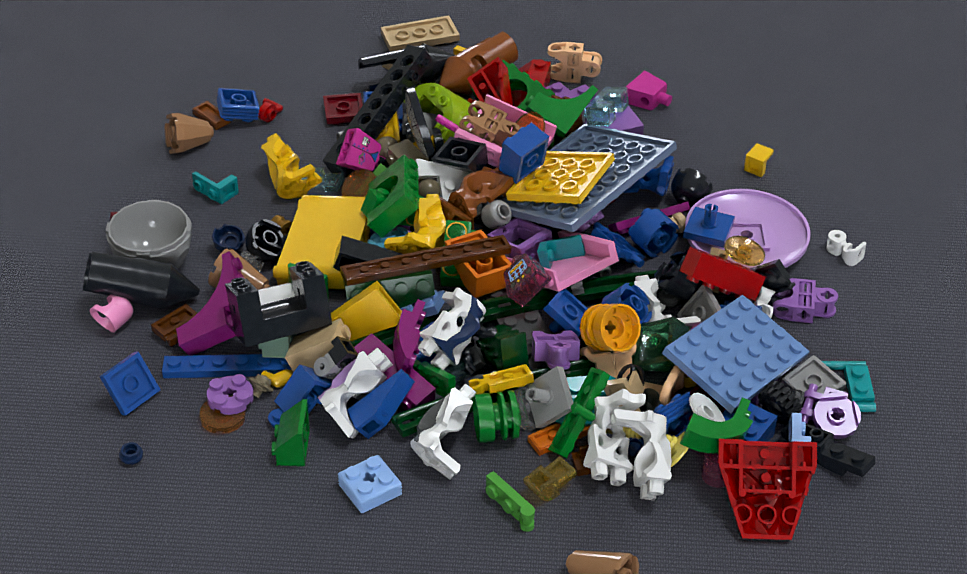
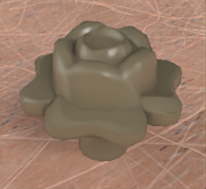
(261, 385)

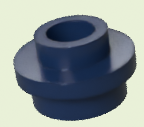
(130, 453)

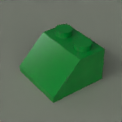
(292, 436)

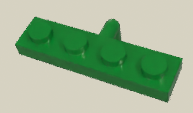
(580, 412)

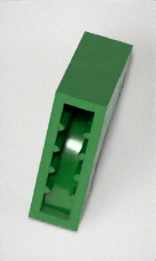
(560, 111)

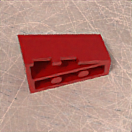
(492, 80)

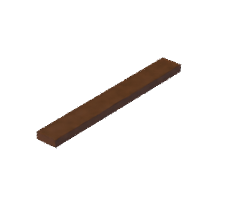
(425, 260)

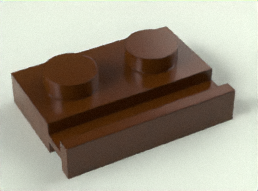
(166, 326)

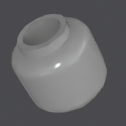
(496, 214)

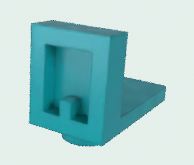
(218, 192)
(560, 249)

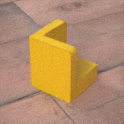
(756, 159)

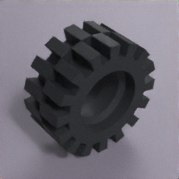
(779, 401)

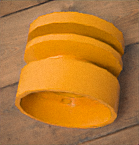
(610, 327)

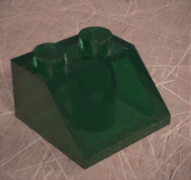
(653, 340)

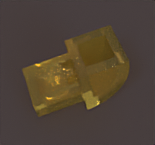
(548, 480)

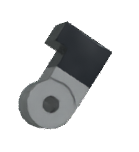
(336, 358)

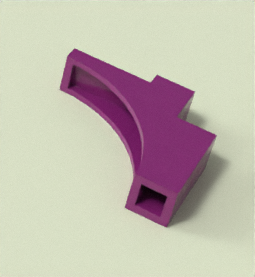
(214, 320)

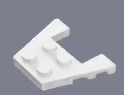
(447, 177)

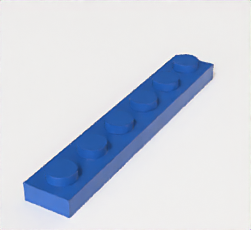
(220, 365)

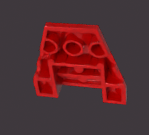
(766, 484)

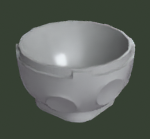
(151, 232)

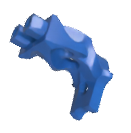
(656, 179)

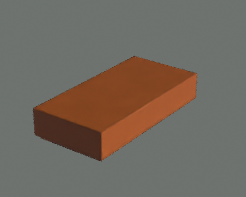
(210, 113)

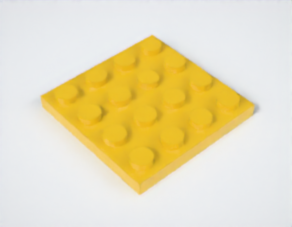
(562, 178)

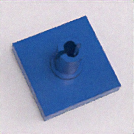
(709, 226)
(566, 312)
(130, 383)

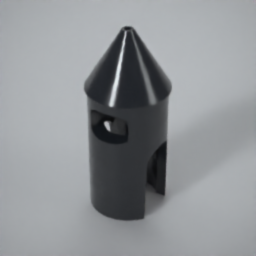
(432, 73)
(137, 280)

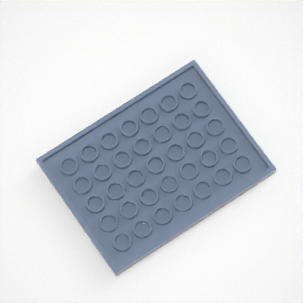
(633, 157)

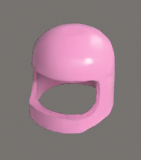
(117, 312)

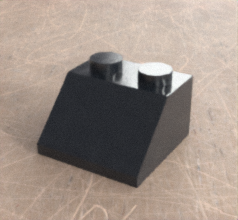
(462, 155)

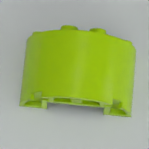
(441, 101)

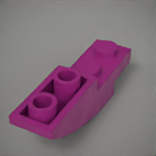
(407, 336)

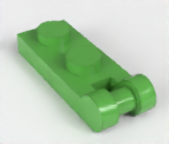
(510, 501)

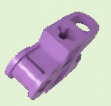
(814, 302)
(556, 348)

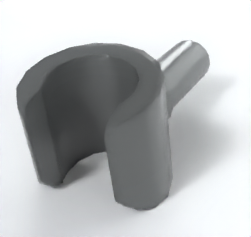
(577, 288)

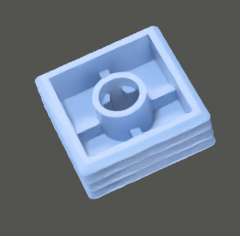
(369, 483)

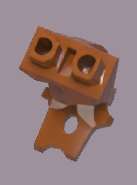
(479, 188)

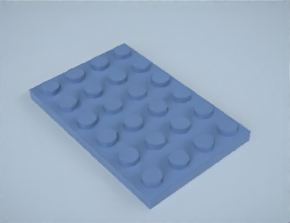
(735, 353)

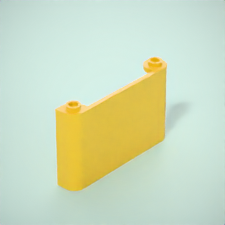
(317, 232)

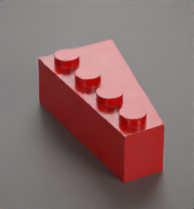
(721, 273)

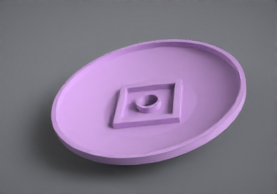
(762, 218)

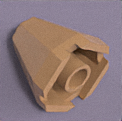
(186, 132)

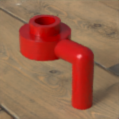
(269, 110)

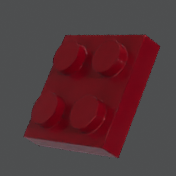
(341, 107)

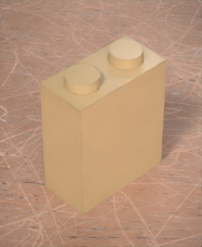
(315, 344)

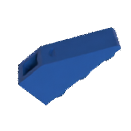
(379, 406)

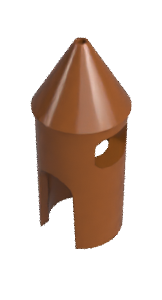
(473, 58)

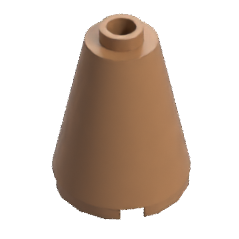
(248, 272)
(602, 563)

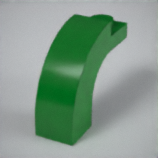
(703, 433)

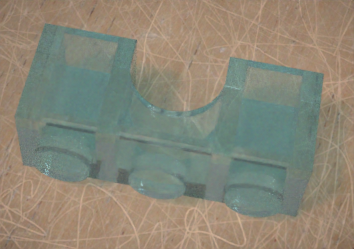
(603, 107)

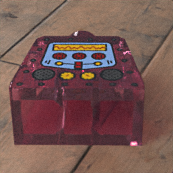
(525, 278)

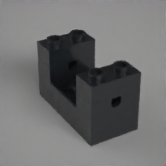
(282, 318)

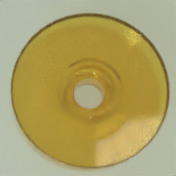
(744, 250)

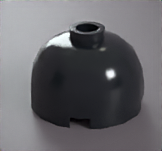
(690, 186)
(265, 240)

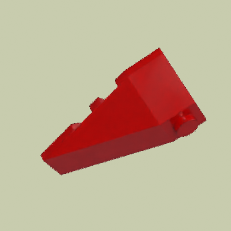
(537, 70)

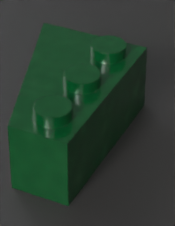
(505, 349)

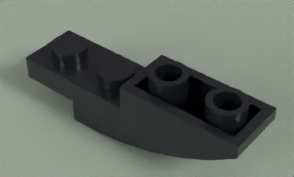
(834, 455)

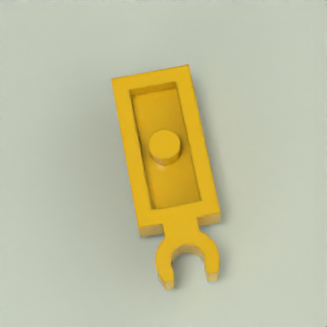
(502, 380)

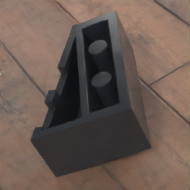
(355, 251)

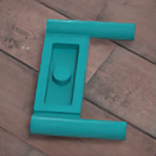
(857, 382)

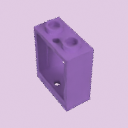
(525, 230)

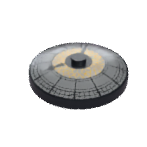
(417, 125)

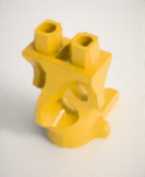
(285, 169)
(428, 227)

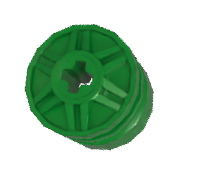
(496, 416)

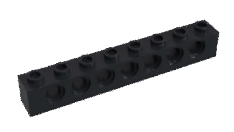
(383, 101)

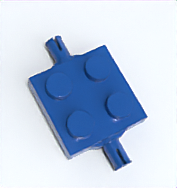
(623, 247)

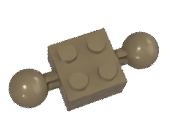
(393, 151)

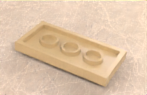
(414, 33)

